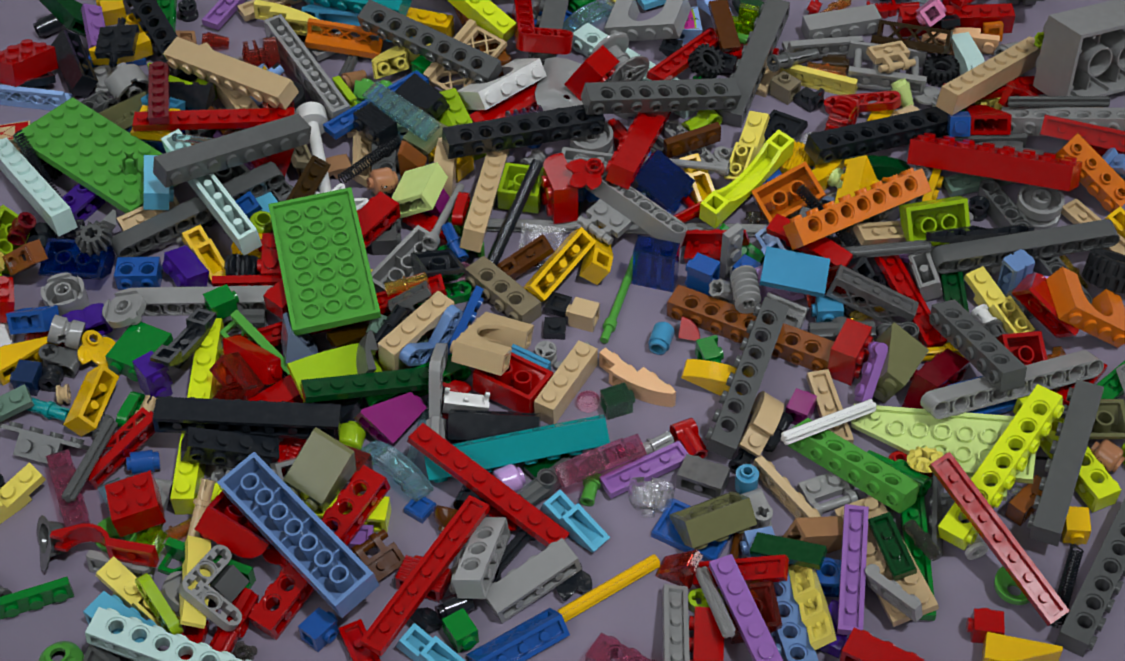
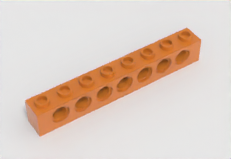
(856, 208)

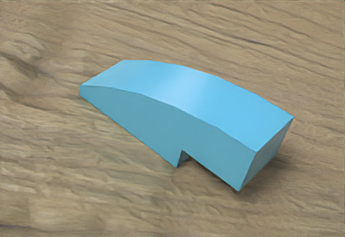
(575, 520)
(422, 647)

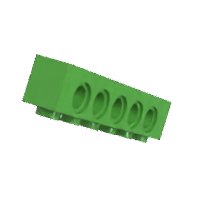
(859, 469)

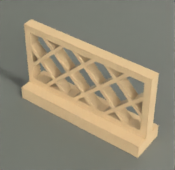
(466, 35)

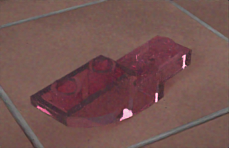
(600, 460)

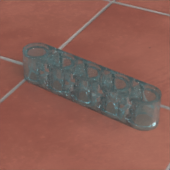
(402, 111)

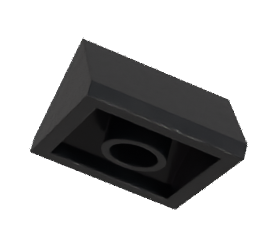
(438, 262)

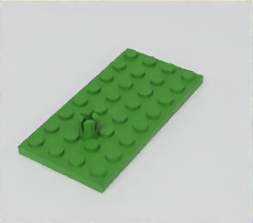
(92, 152)
(323, 261)

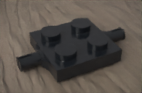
(117, 41)

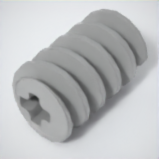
(745, 289)

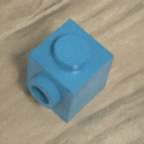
(826, 309)

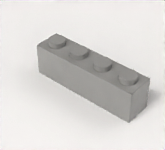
(841, 23)
(532, 580)

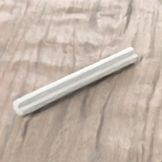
(828, 421)

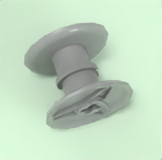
(628, 68)

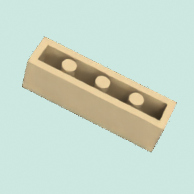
(566, 382)

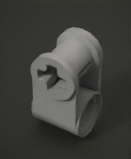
(761, 508)

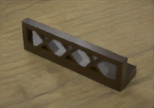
(912, 44)
(310, 178)

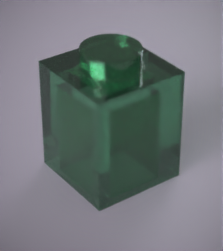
(617, 401)

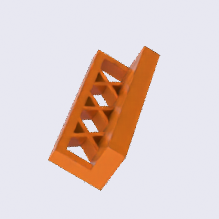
(343, 42)

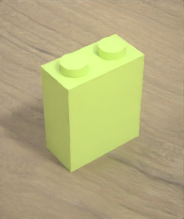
(419, 189)

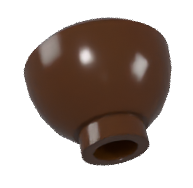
(443, 516)

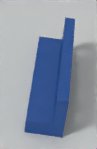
(524, 640)

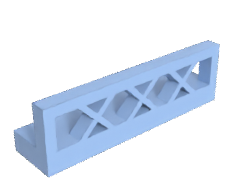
(32, 97)

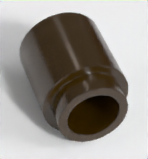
(836, 60)

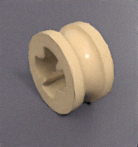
(63, 394)

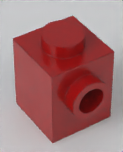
(984, 621)

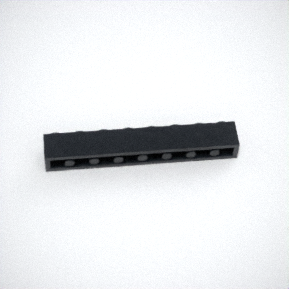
(246, 417)

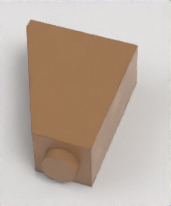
(818, 530)

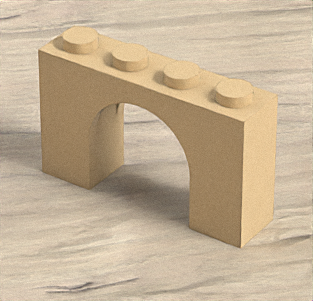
(419, 323)
(489, 342)

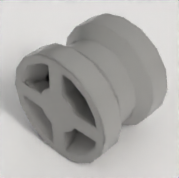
(547, 348)

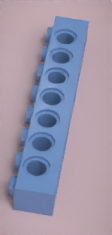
(792, 623)

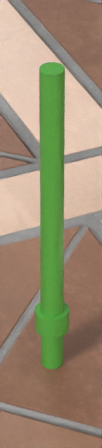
(610, 323)

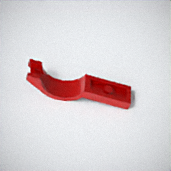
(122, 550)

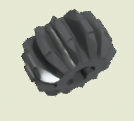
(93, 238)

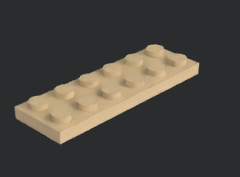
(913, 584)

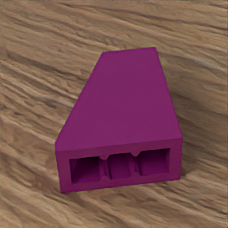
(391, 418)

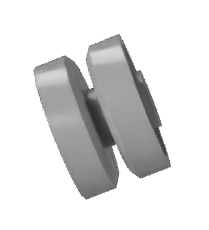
(599, 143)
(1040, 205)

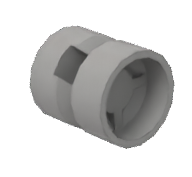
(66, 332)

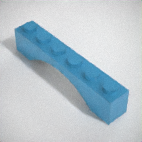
(334, 15)

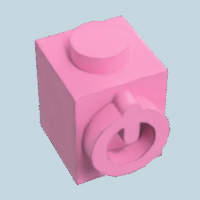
(930, 13)

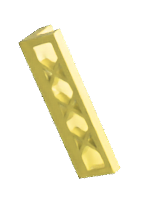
(819, 79)

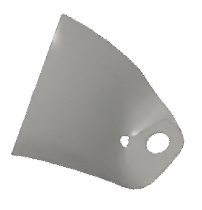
(551, 88)

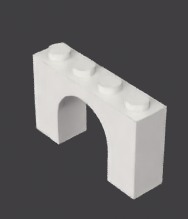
(518, 76)

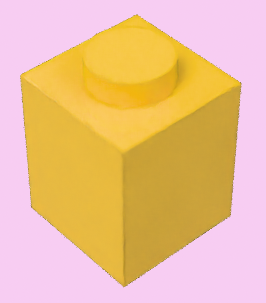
(1077, 526)

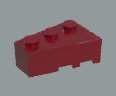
(938, 373)

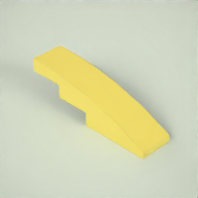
(294, 17)
(195, 550)
(812, 606)

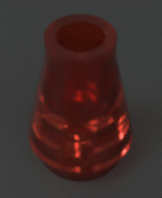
(215, 41)

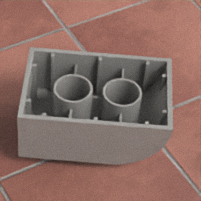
(1083, 51)

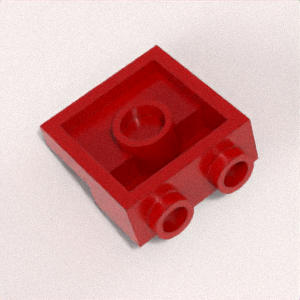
(269, 260)

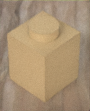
(583, 314)

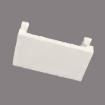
(464, 401)

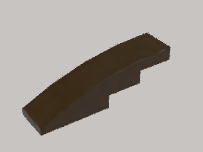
(348, 334)

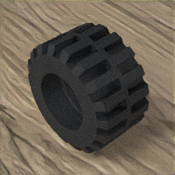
(1105, 270)

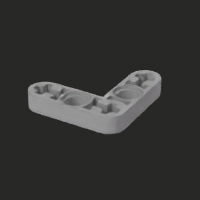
(436, 369)
(203, 590)

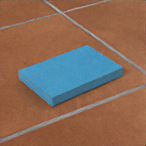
(795, 271)

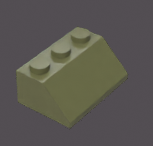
(714, 519)

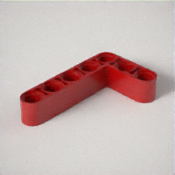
(537, 39)

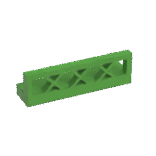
(253, 335)

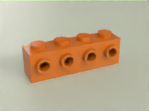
(1096, 174)

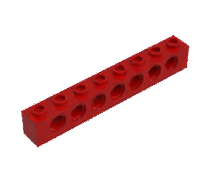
(348, 525)

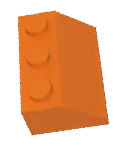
(780, 194)

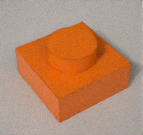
(993, 28)

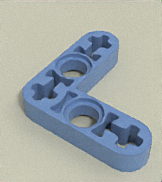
(420, 353)

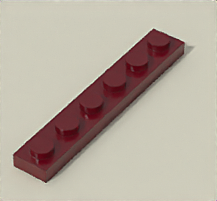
(158, 94)

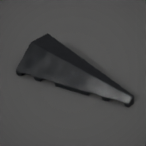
(195, 95)
(973, 232)

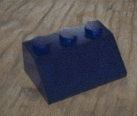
(67, 258)

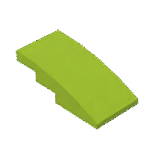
(328, 363)

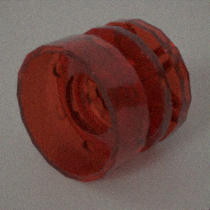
(267, 54)

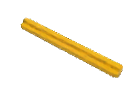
(609, 587)

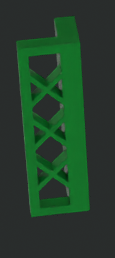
(176, 550)

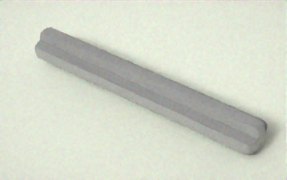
(715, 602)

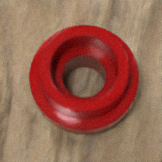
(814, 7)

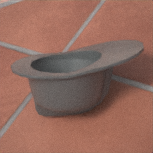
(47, 544)

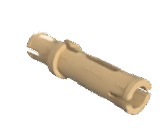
(201, 502)

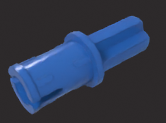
(454, 241)

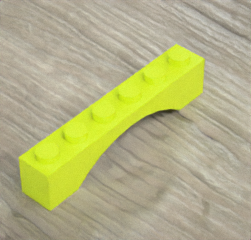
(725, 201)

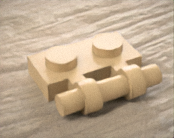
(890, 52)

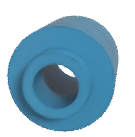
(661, 338)
(746, 478)

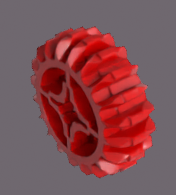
(843, 112)

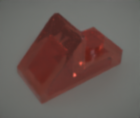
(680, 568)

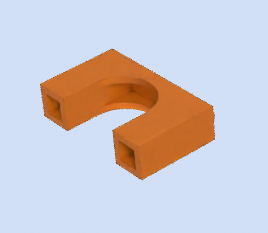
(1100, 319)

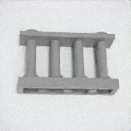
(882, 81)

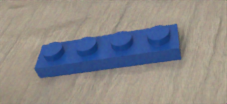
(468, 314)

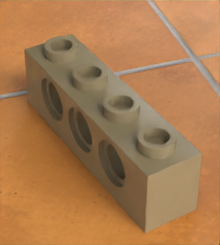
(503, 291)

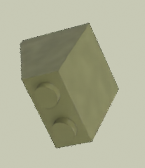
(900, 362)
(321, 470)

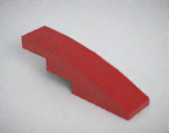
(822, 247)

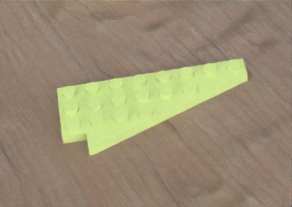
(965, 435)

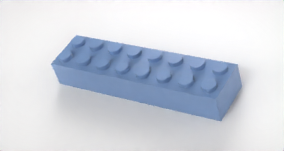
(298, 534)

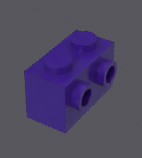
(82, 202)
(185, 268)
(152, 376)

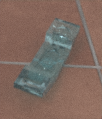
(588, 14)
(401, 468)

